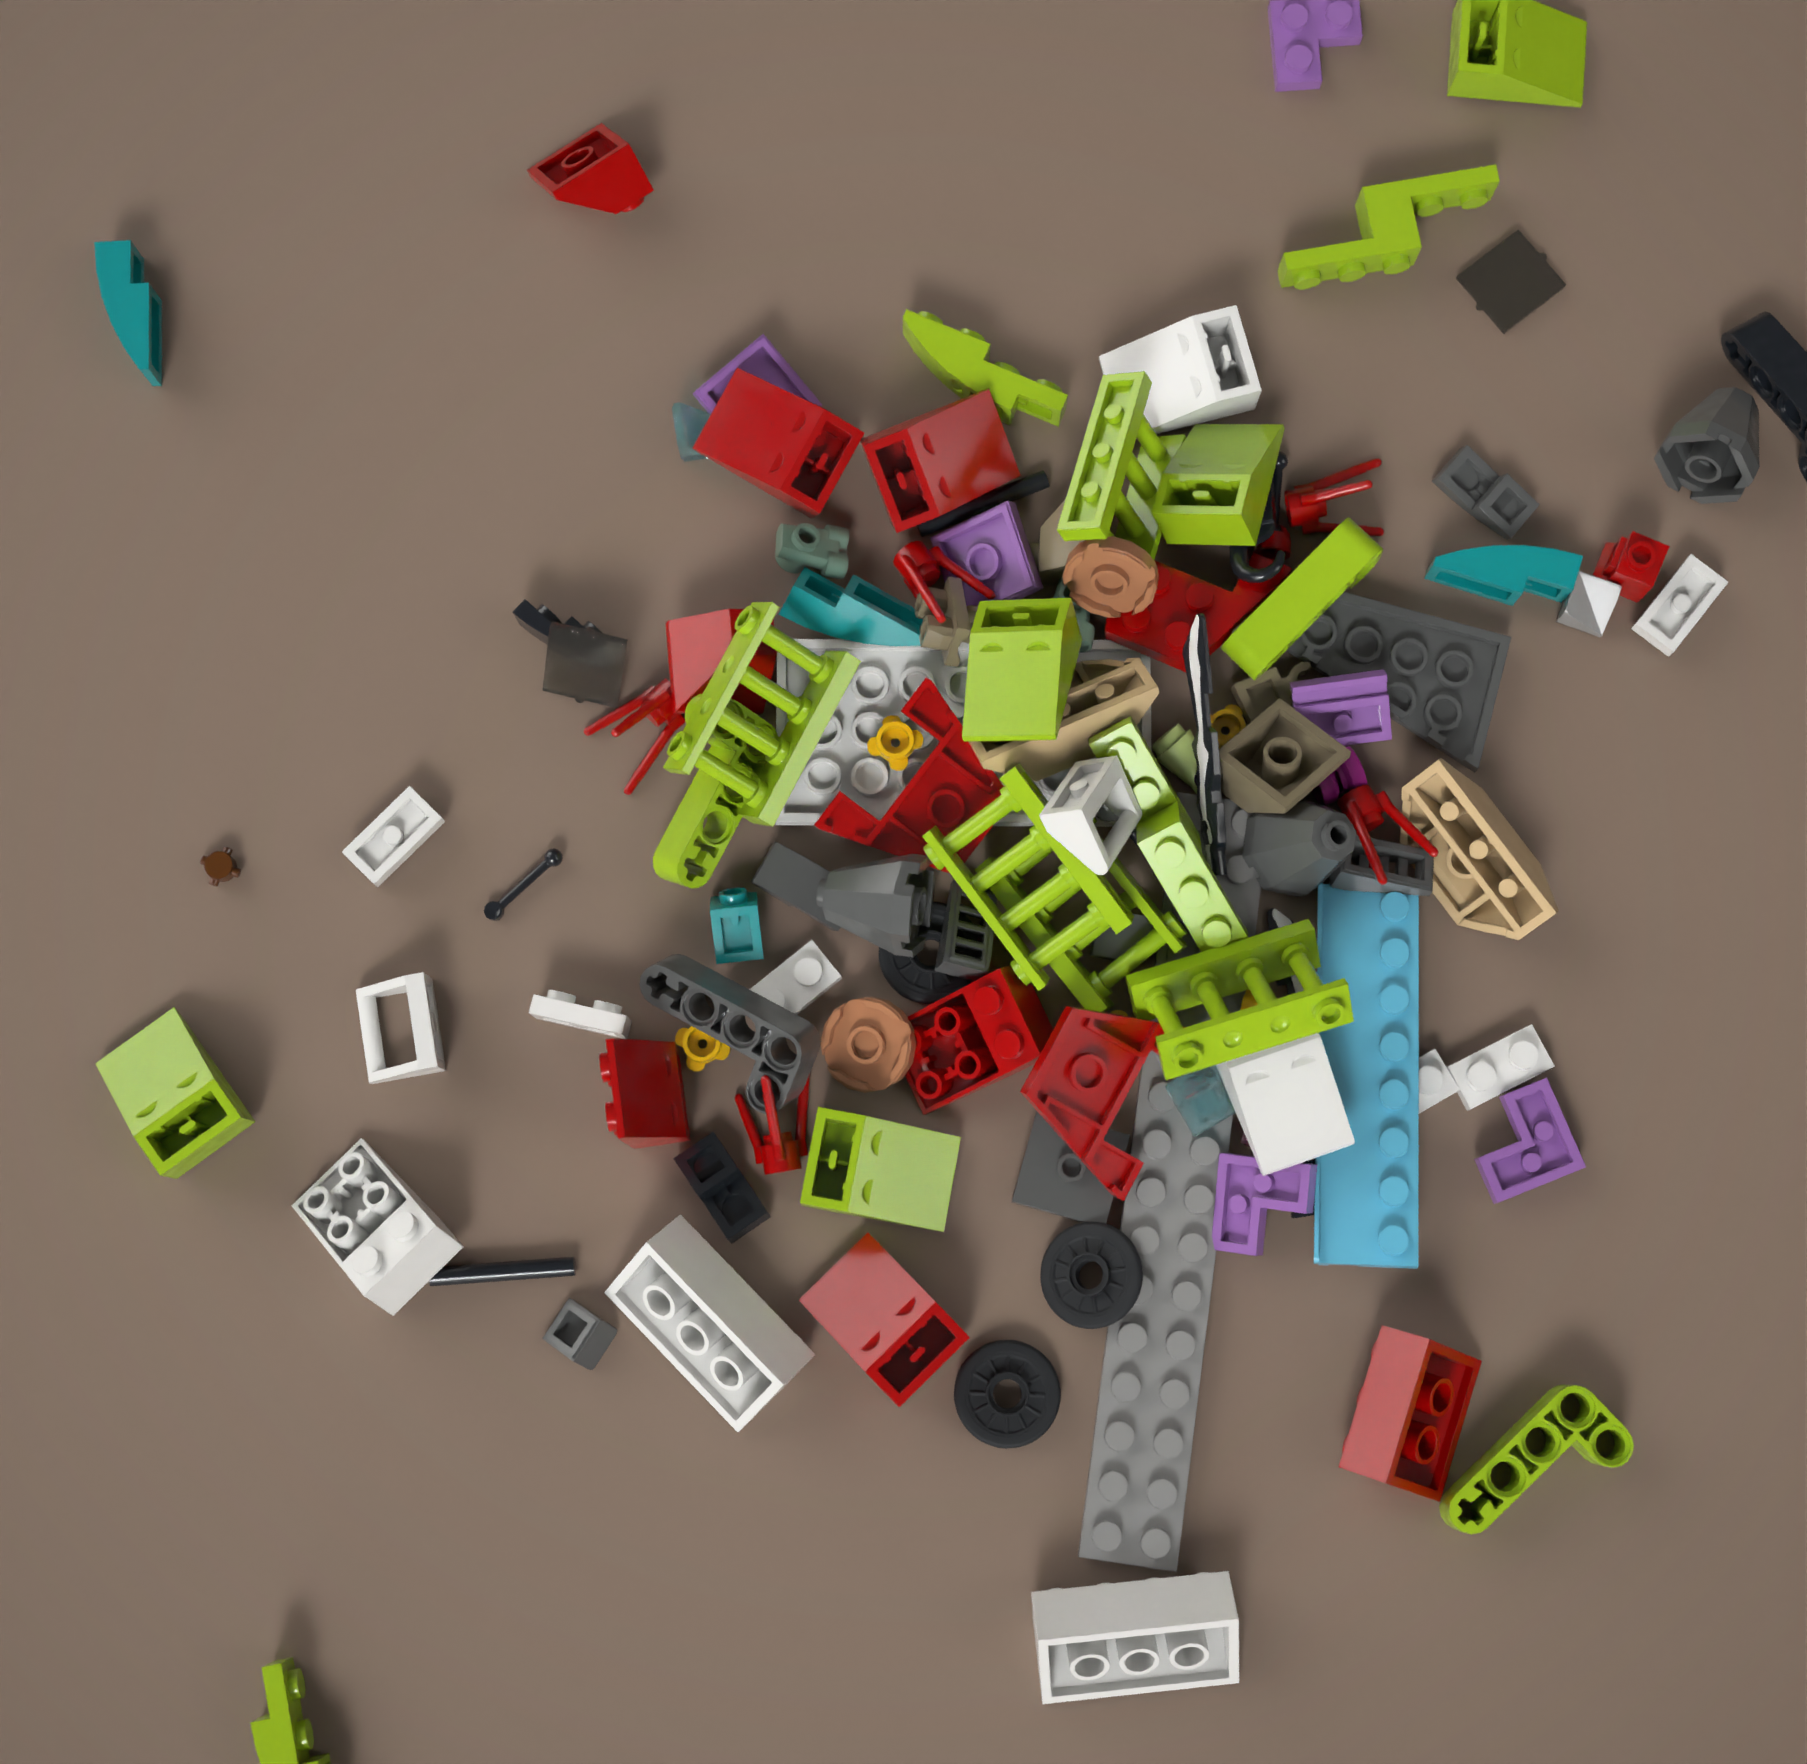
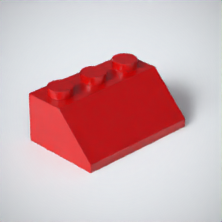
(1410, 1413)

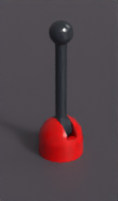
(1281, 538)

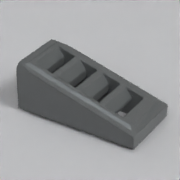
(1363, 879)
(958, 964)

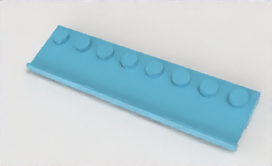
(1371, 1189)

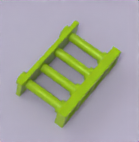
(1108, 458)
(805, 714)
(1106, 904)
(1230, 970)
(1093, 988)

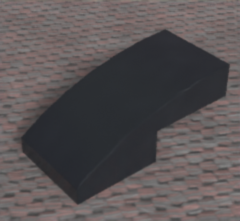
(722, 1187)

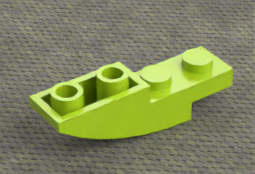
(963, 366)
(283, 1733)

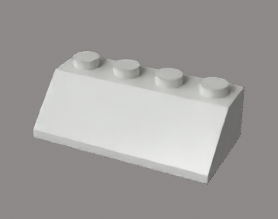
(709, 1322)
(1136, 1637)

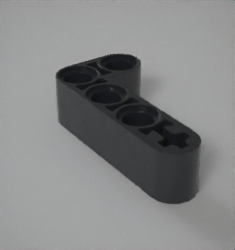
(1775, 369)

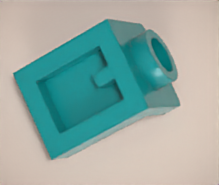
(736, 926)

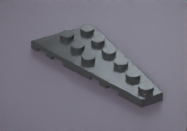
(1436, 669)

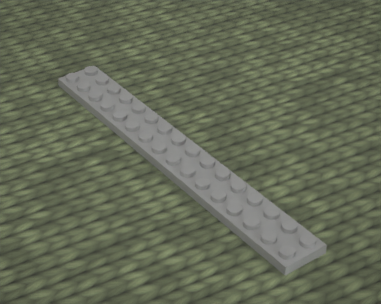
(1158, 1347)

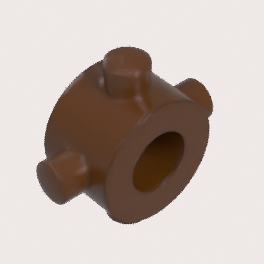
(220, 866)

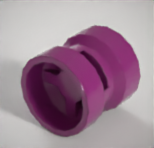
(1342, 780)

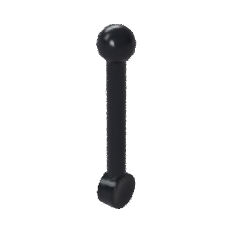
(495, 910)

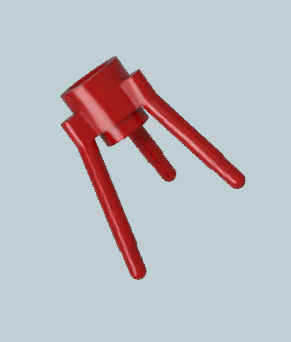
(1308, 501)
(920, 571)
(655, 705)
(1365, 812)
(779, 1149)

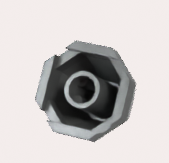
(1713, 448)
(1298, 847)
(882, 901)

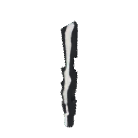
(1206, 747)

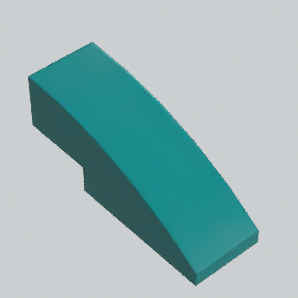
(131, 305)
(1508, 571)
(853, 613)

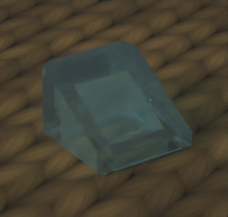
(688, 426)
(1200, 1099)

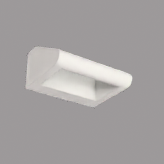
(1077, 801)
(424, 1026)

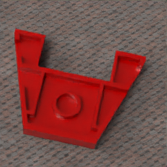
(1179, 597)
(941, 794)
(1084, 1082)

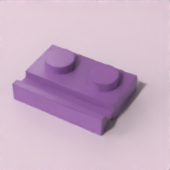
(1346, 706)

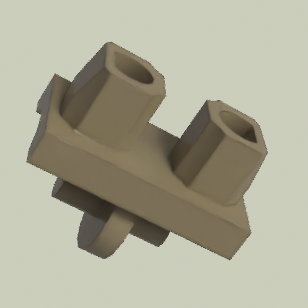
(958, 621)

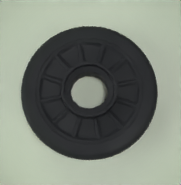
(920, 981)
(1120, 1280)
(1038, 1401)

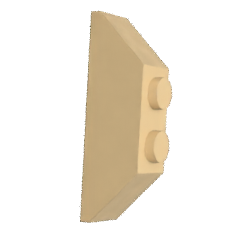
(1097, 699)
(1482, 866)

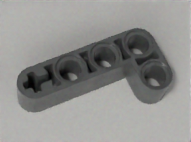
(680, 989)

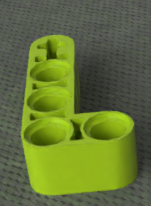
(1302, 598)
(688, 850)
(1526, 1467)

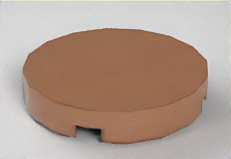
(1111, 576)
(868, 1044)

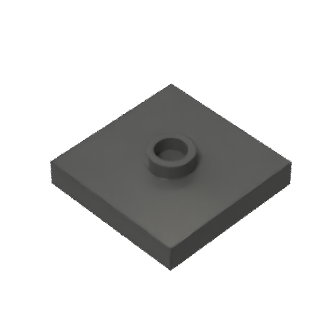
(1058, 1181)

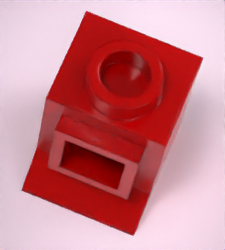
(1632, 564)

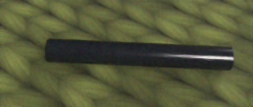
(995, 497)
(505, 1271)

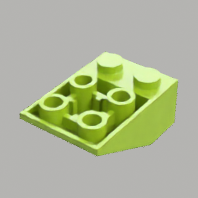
(1516, 53)
(1218, 484)
(1020, 669)
(173, 1095)
(880, 1169)

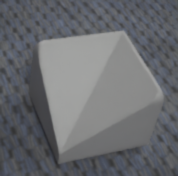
(1589, 604)

